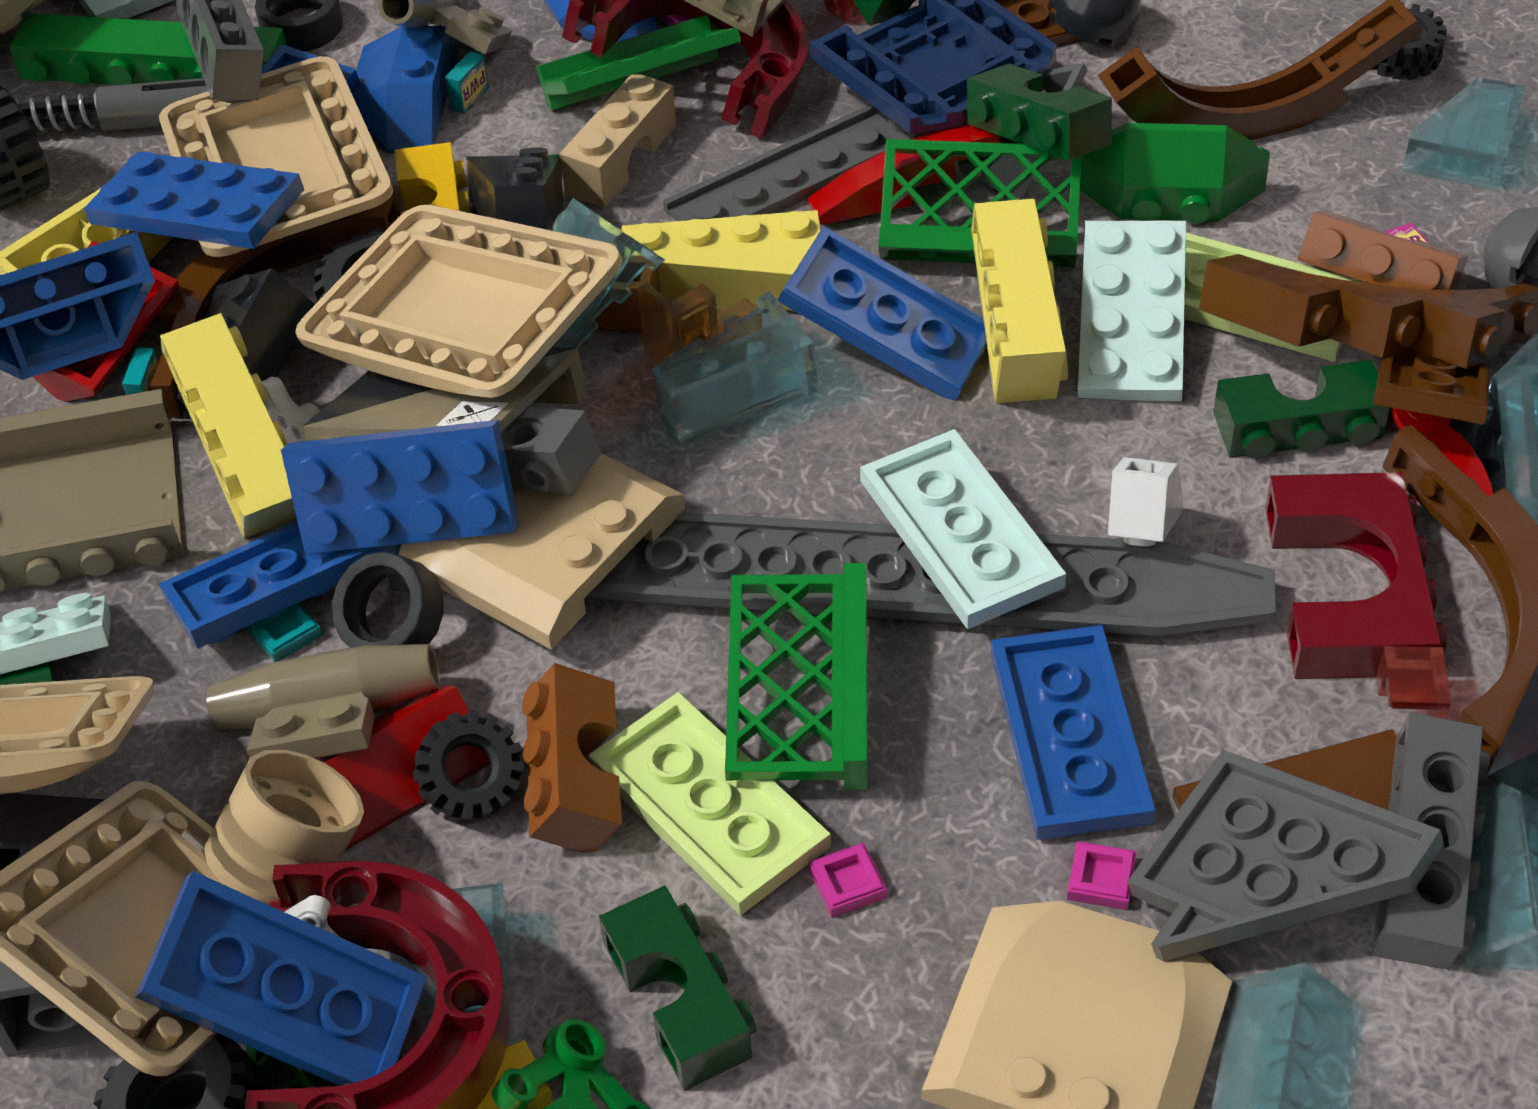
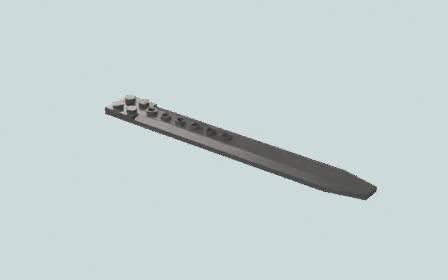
(1107, 581)

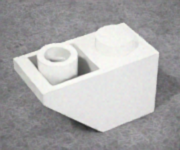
(1144, 500)

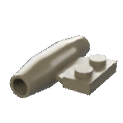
(475, 28)
(322, 699)

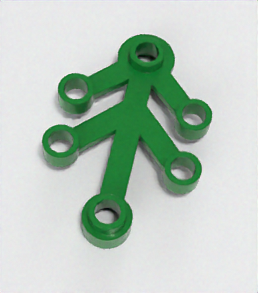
(577, 1056)

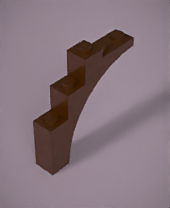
(1378, 319)

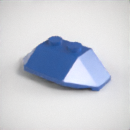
(405, 85)
(71, 306)

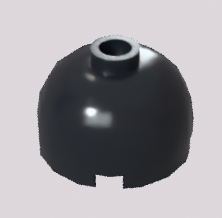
(1097, 19)

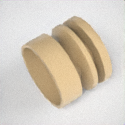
(281, 814)

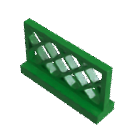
(648, 54)
(955, 243)
(847, 686)

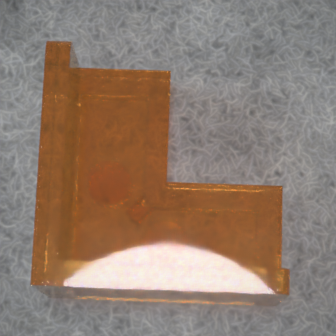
(677, 323)

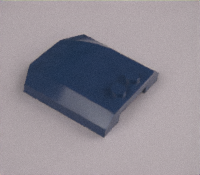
(921, 59)

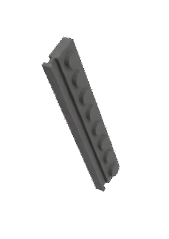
(789, 171)

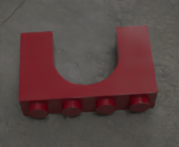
(1373, 519)

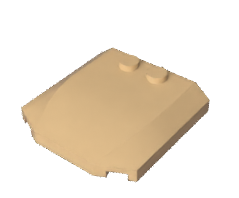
(557, 553)
(1076, 1017)

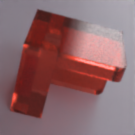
(1414, 679)

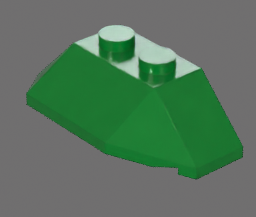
(1175, 172)

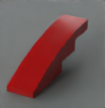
(861, 187)

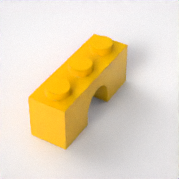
(431, 177)

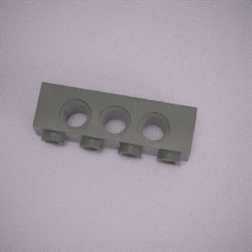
(224, 47)
(549, 449)
(1452, 755)

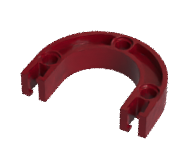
(765, 83)
(444, 937)

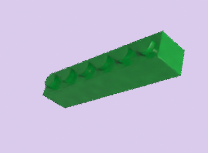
(111, 49)

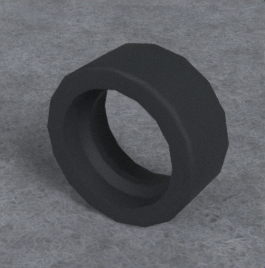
(304, 32)
(361, 579)

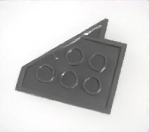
(1272, 853)

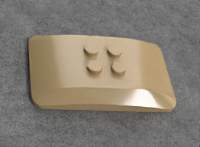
(298, 125)
(458, 300)
(64, 727)
(89, 914)

